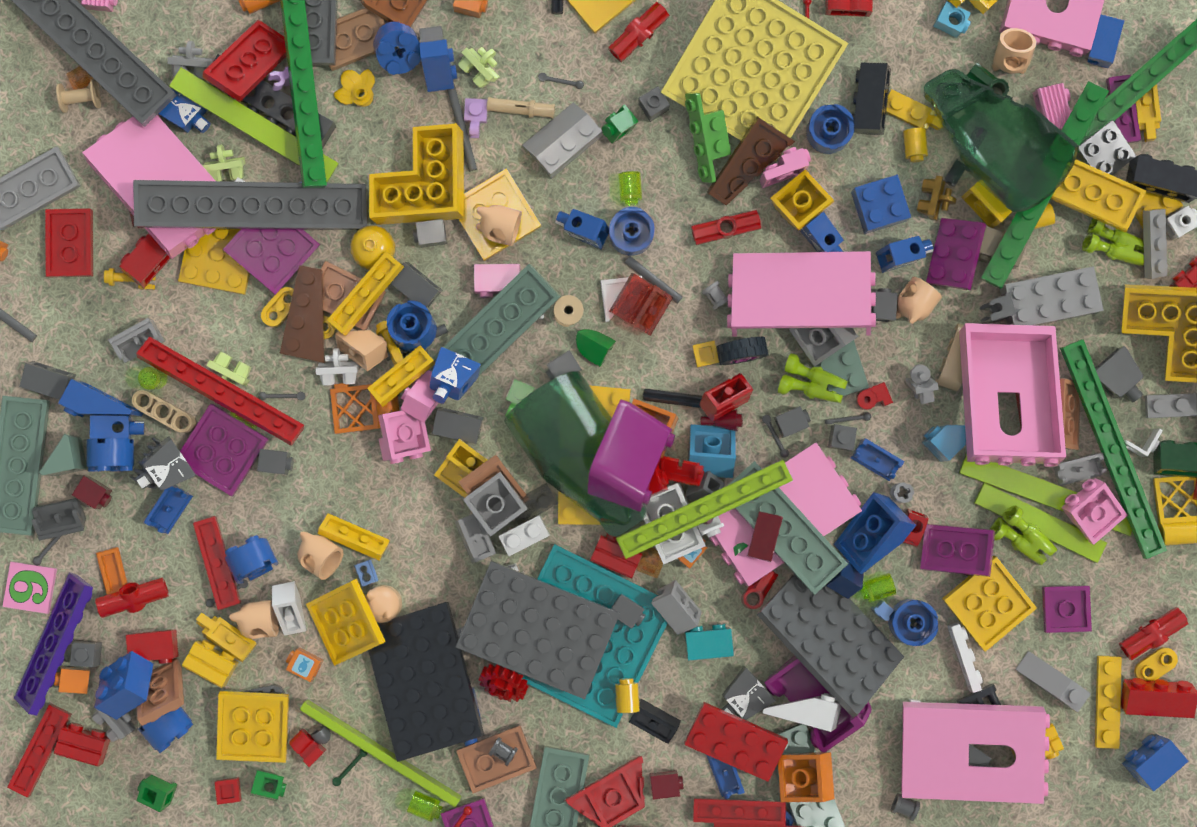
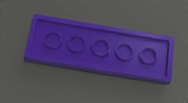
(53, 644)

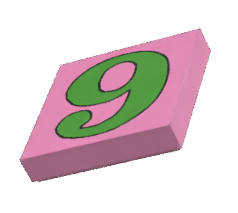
(29, 587)

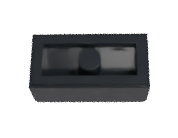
(655, 721)

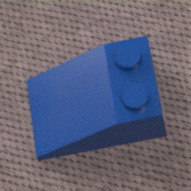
(85, 399)
(874, 532)

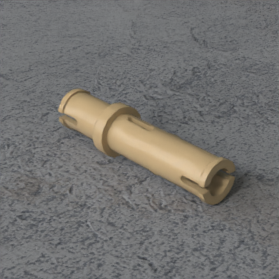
(521, 107)

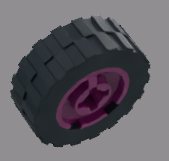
(742, 350)

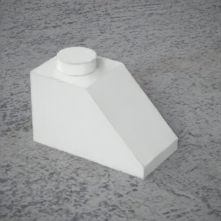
(288, 608)

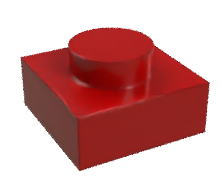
(228, 791)

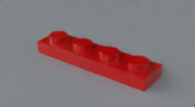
(214, 555)
(39, 750)
(739, 812)

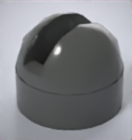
(321, 736)

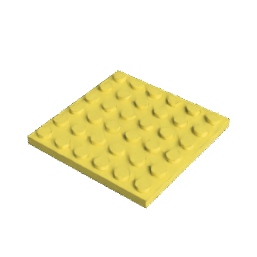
(755, 63)

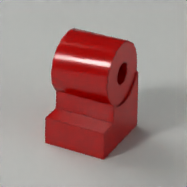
(868, 398)
(917, 533)
(306, 747)

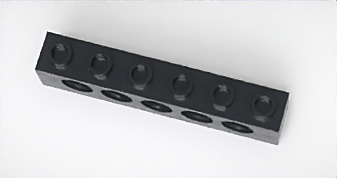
(282, 104)

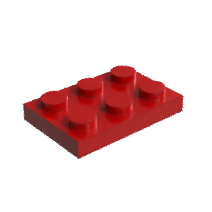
(69, 242)

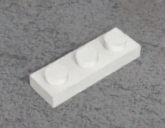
(965, 657)

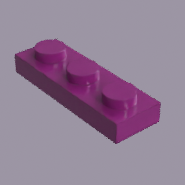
(1128, 120)

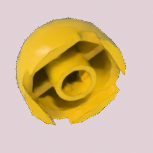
(370, 244)

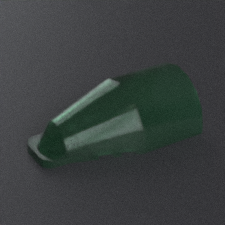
(1018, 153)
(561, 434)

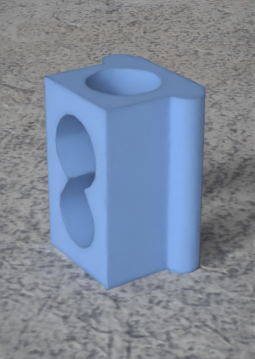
(370, 569)
(882, 610)

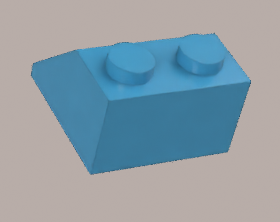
(945, 441)
(713, 449)

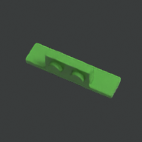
(708, 134)

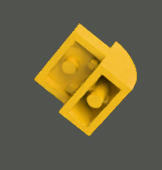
(458, 464)

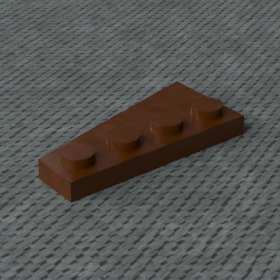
(754, 152)
(305, 324)

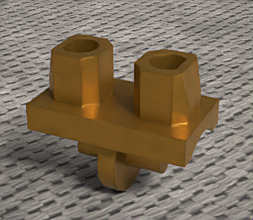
(936, 188)

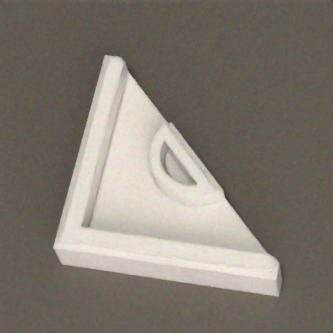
(610, 291)

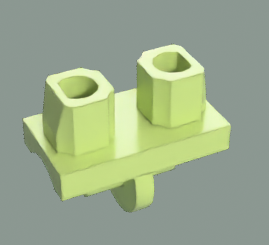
(473, 59)
(234, 165)
(221, 363)

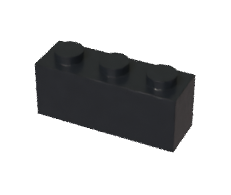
(871, 98)
(1163, 178)

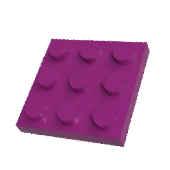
(271, 254)
(222, 449)

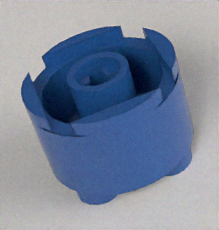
(402, 59)
(823, 118)
(622, 240)
(421, 324)
(110, 454)
(250, 559)
(926, 622)
(166, 728)

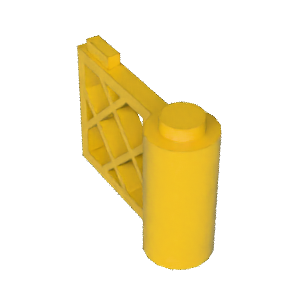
(1176, 529)

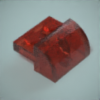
(641, 304)

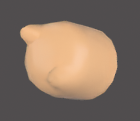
(1014, 51)
(499, 223)
(917, 300)
(319, 555)
(384, 603)
(256, 620)

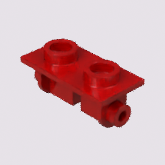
(689, 473)

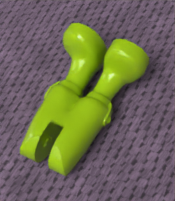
(1122, 246)
(819, 381)
(1026, 543)

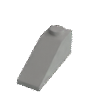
(1053, 682)

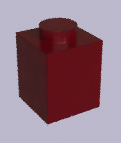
(92, 493)
(666, 784)

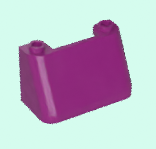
(628, 457)
(797, 684)

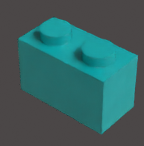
(709, 642)

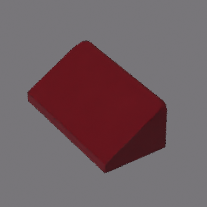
(765, 536)

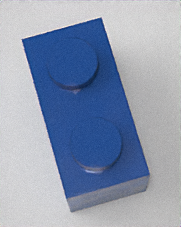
(437, 66)

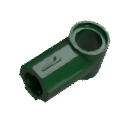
(983, 76)

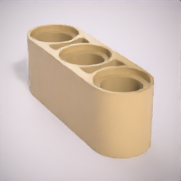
(951, 366)
(154, 407)

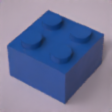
(881, 204)
(123, 685)
(1154, 761)

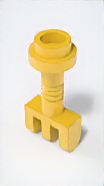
(111, 277)
(382, 330)

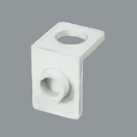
(1150, 445)
(712, 528)

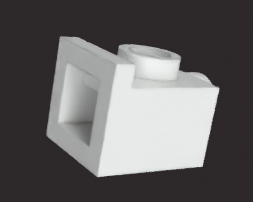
(1175, 226)

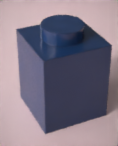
(847, 581)

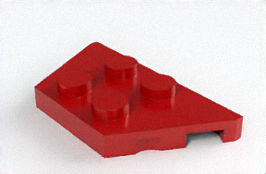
(612, 796)

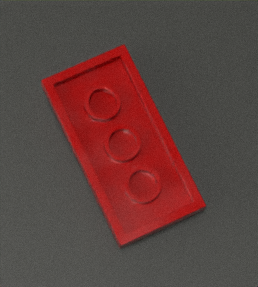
(247, 61)
(736, 741)

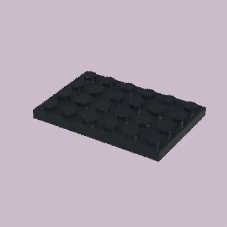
(424, 683)

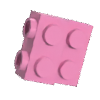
(789, 166)
(402, 437)
(1094, 510)

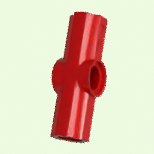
(638, 31)
(740, 224)
(132, 597)
(1154, 633)

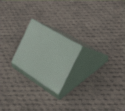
(66, 457)

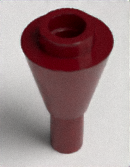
(729, 421)

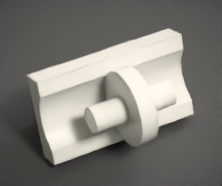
(337, 364)

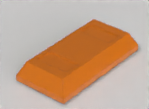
(111, 570)

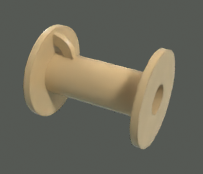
(87, 94)
(571, 302)

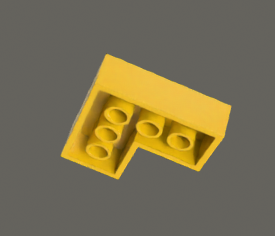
(432, 188)
(1166, 313)

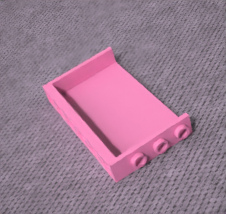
(147, 154)
(801, 291)
(814, 491)

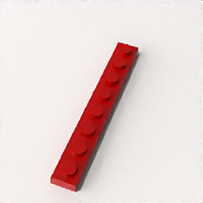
(220, 391)

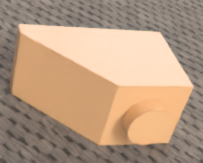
(363, 347)

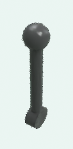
(543, 77)
(300, 395)
(866, 416)
(767, 420)
(38, 559)
(210, 602)

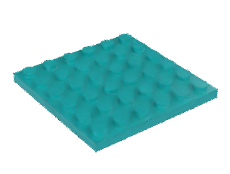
(627, 648)

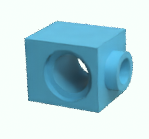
(943, 23)

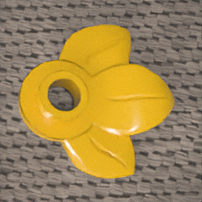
(353, 85)

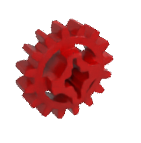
(503, 683)

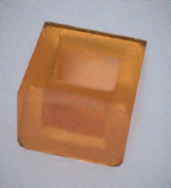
(79, 78)
(650, 563)

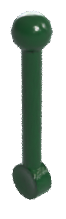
(338, 780)

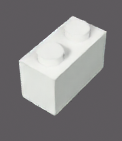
(524, 535)

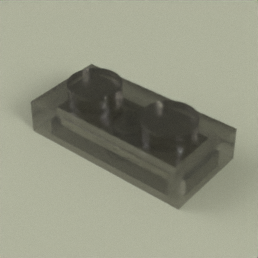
(537, 502)

